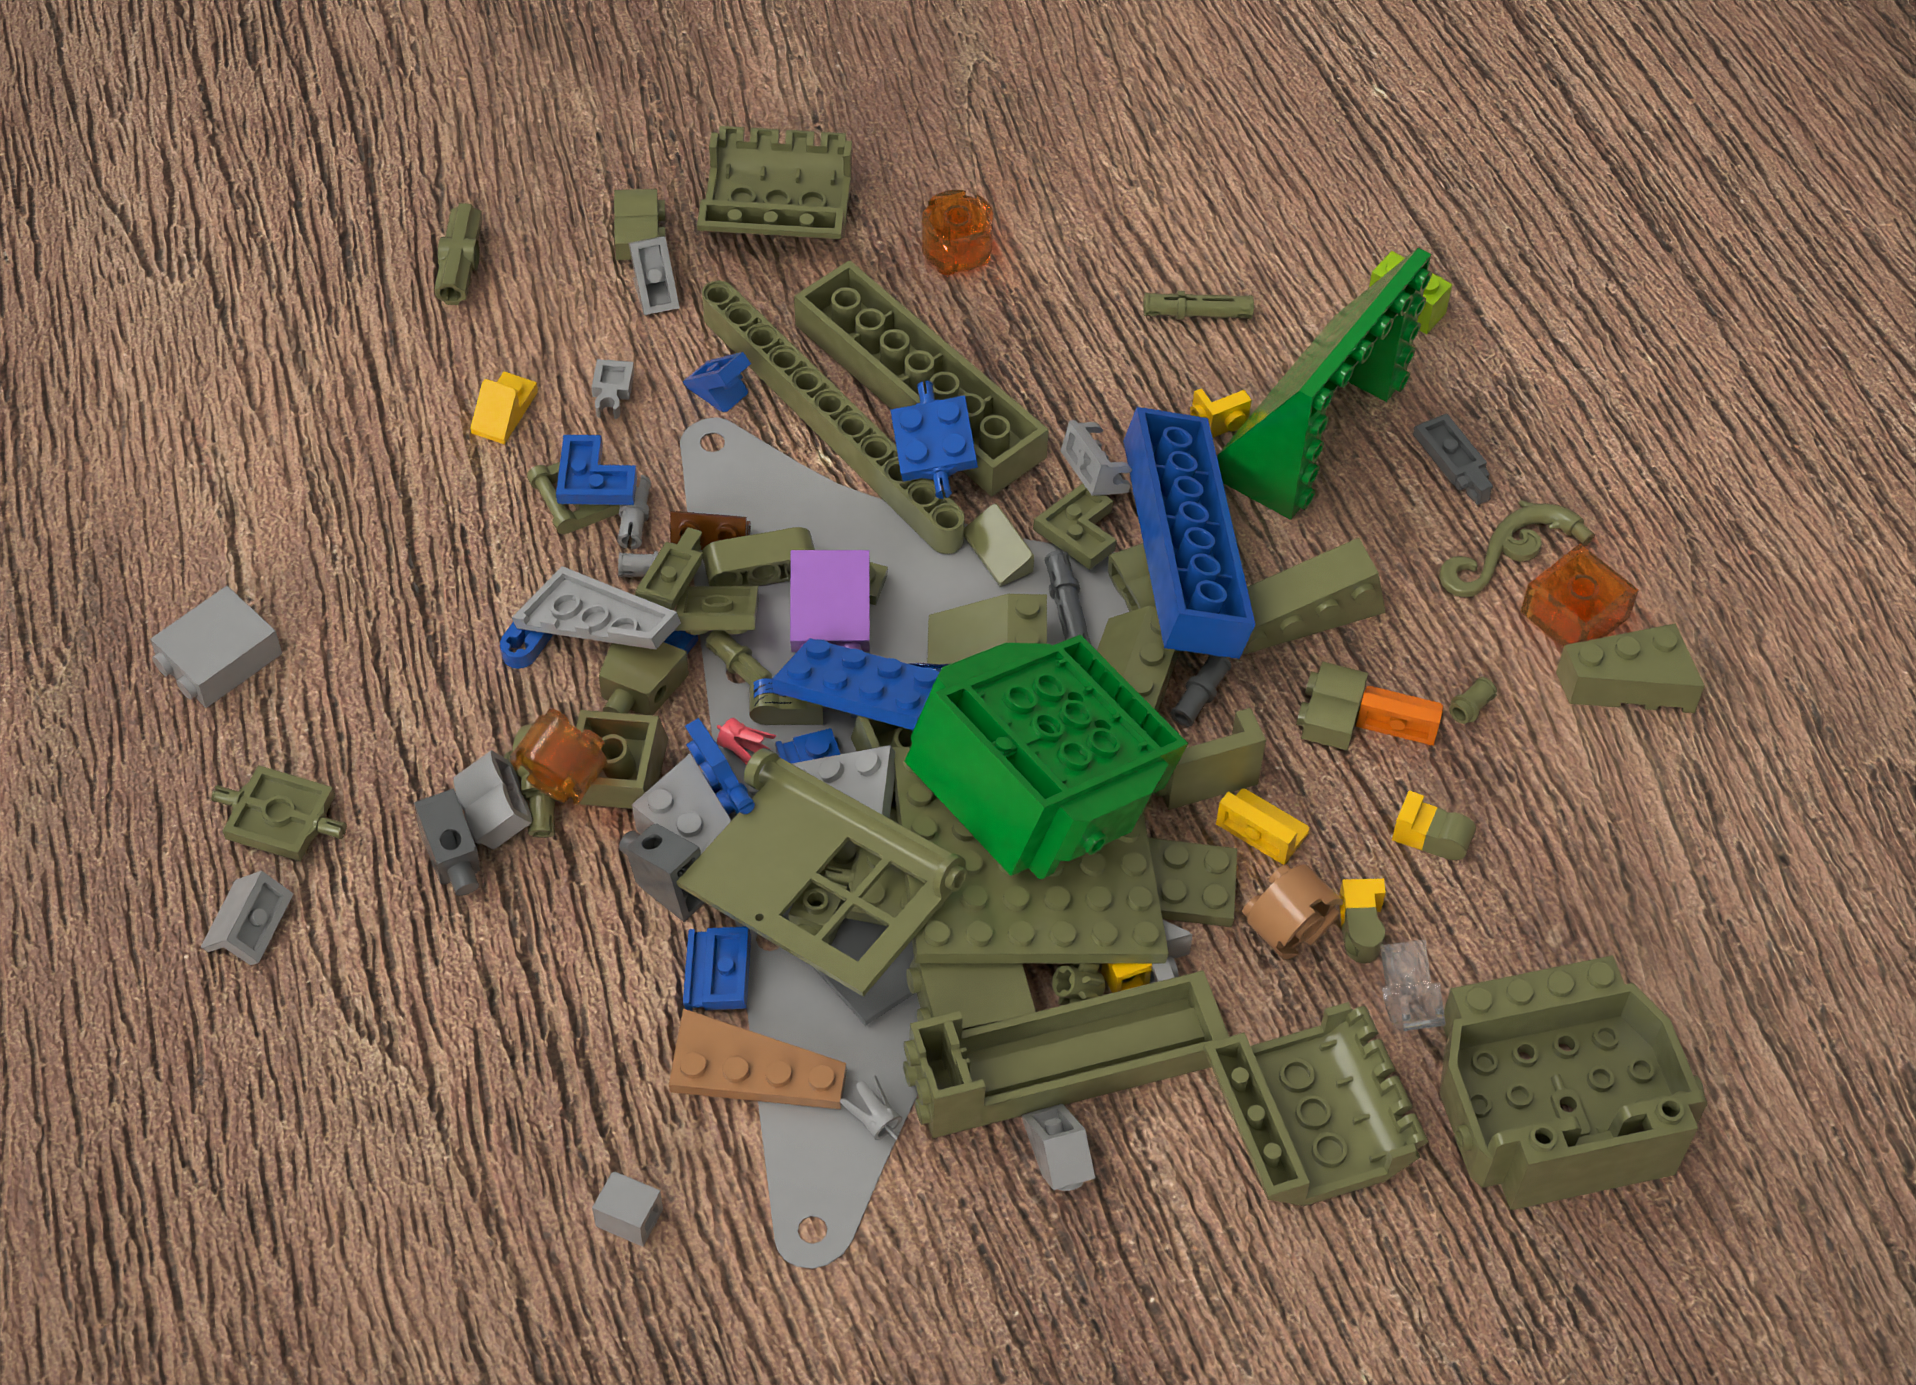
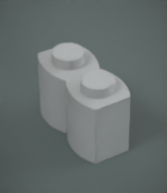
(492, 800)

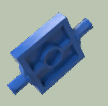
(934, 439)
(717, 770)

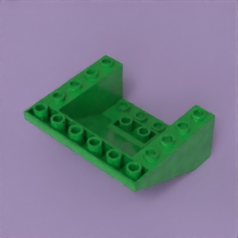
(1363, 345)

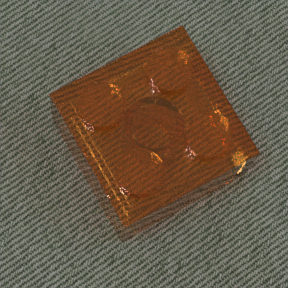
(1578, 598)

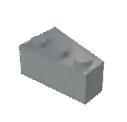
(683, 805)

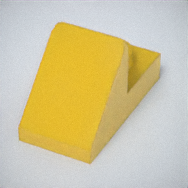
(502, 406)

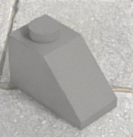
(1059, 1147)

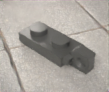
(1455, 456)

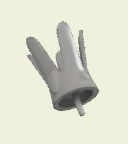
(883, 1117)

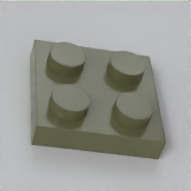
(718, 609)

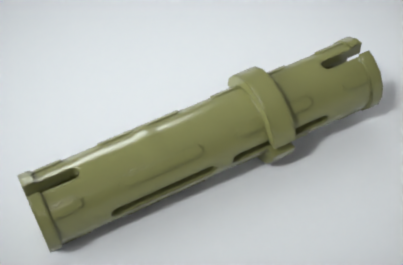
(1190, 305)

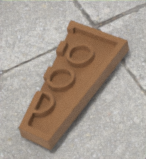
(744, 1065)

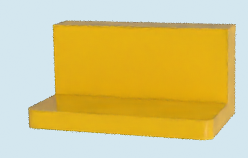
(1261, 824)

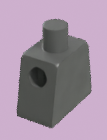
(448, 841)
(657, 862)

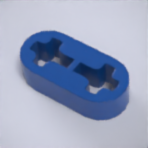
(515, 638)

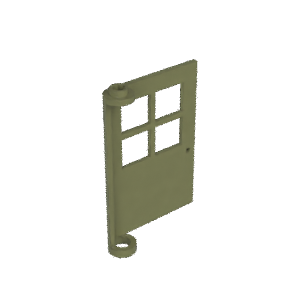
(784, 844)

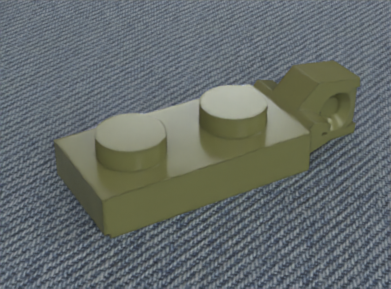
(672, 570)

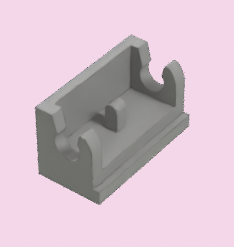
(1091, 462)

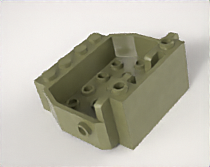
(1622, 1079)

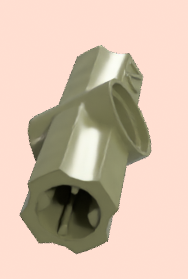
(458, 254)

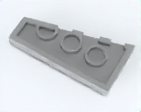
(595, 611)
(859, 774)

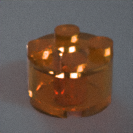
(957, 232)
(560, 757)

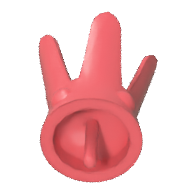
(737, 736)

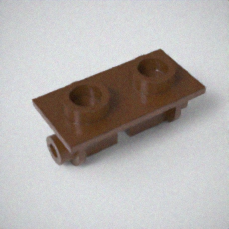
(713, 526)

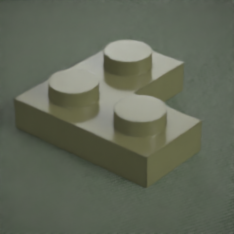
(1073, 528)

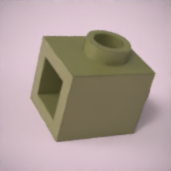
(814, 909)

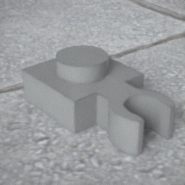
(610, 383)

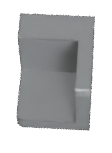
(627, 1208)

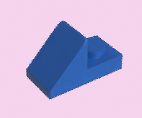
(720, 381)

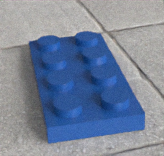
(856, 683)

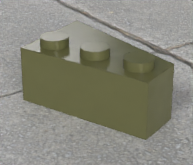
(1632, 668)

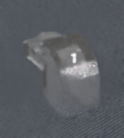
(1409, 993)

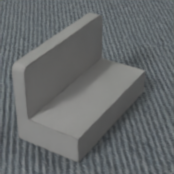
(248, 917)

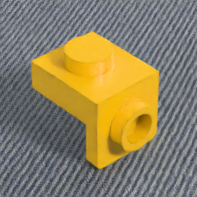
(1223, 414)

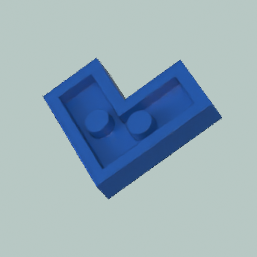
(586, 480)

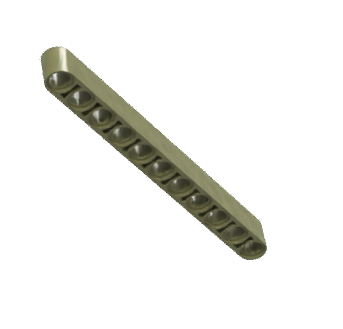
(831, 416)

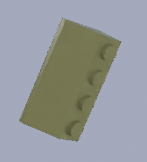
(1136, 651)

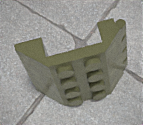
(776, 185)
(1318, 1107)

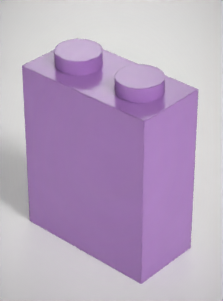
(830, 598)

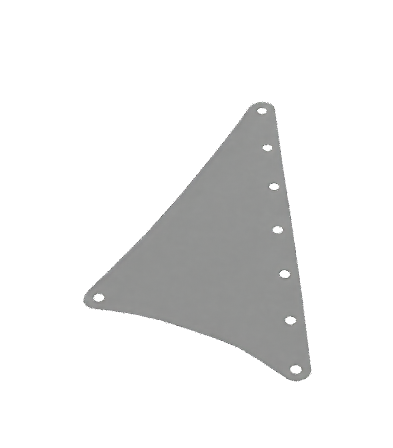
(817, 1156)

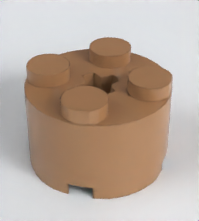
(1292, 909)

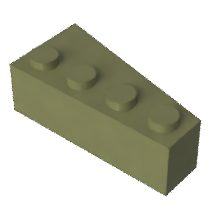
(1315, 596)

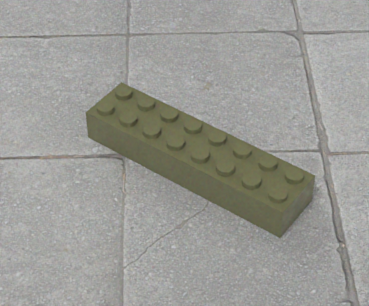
(896, 351)

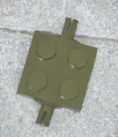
(278, 813)
(886, 893)

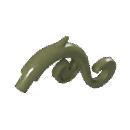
(1519, 550)

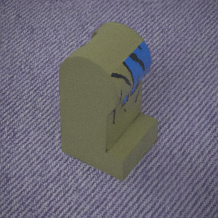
(778, 709)

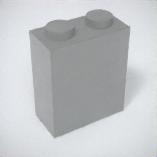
(215, 647)

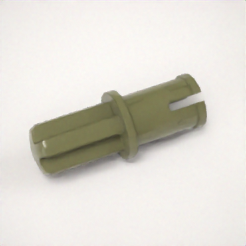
(736, 657)

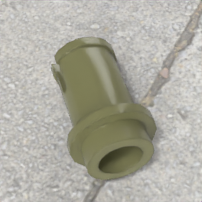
(1466, 706)

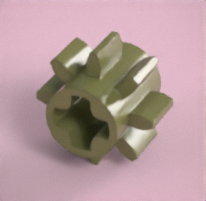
(1077, 982)

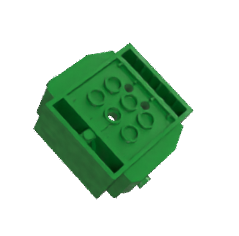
(1042, 751)

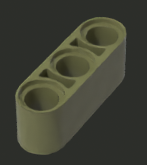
(754, 558)

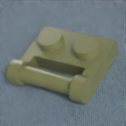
(566, 520)

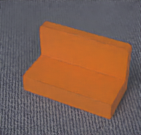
(1399, 715)

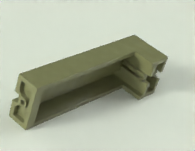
(1059, 1053)

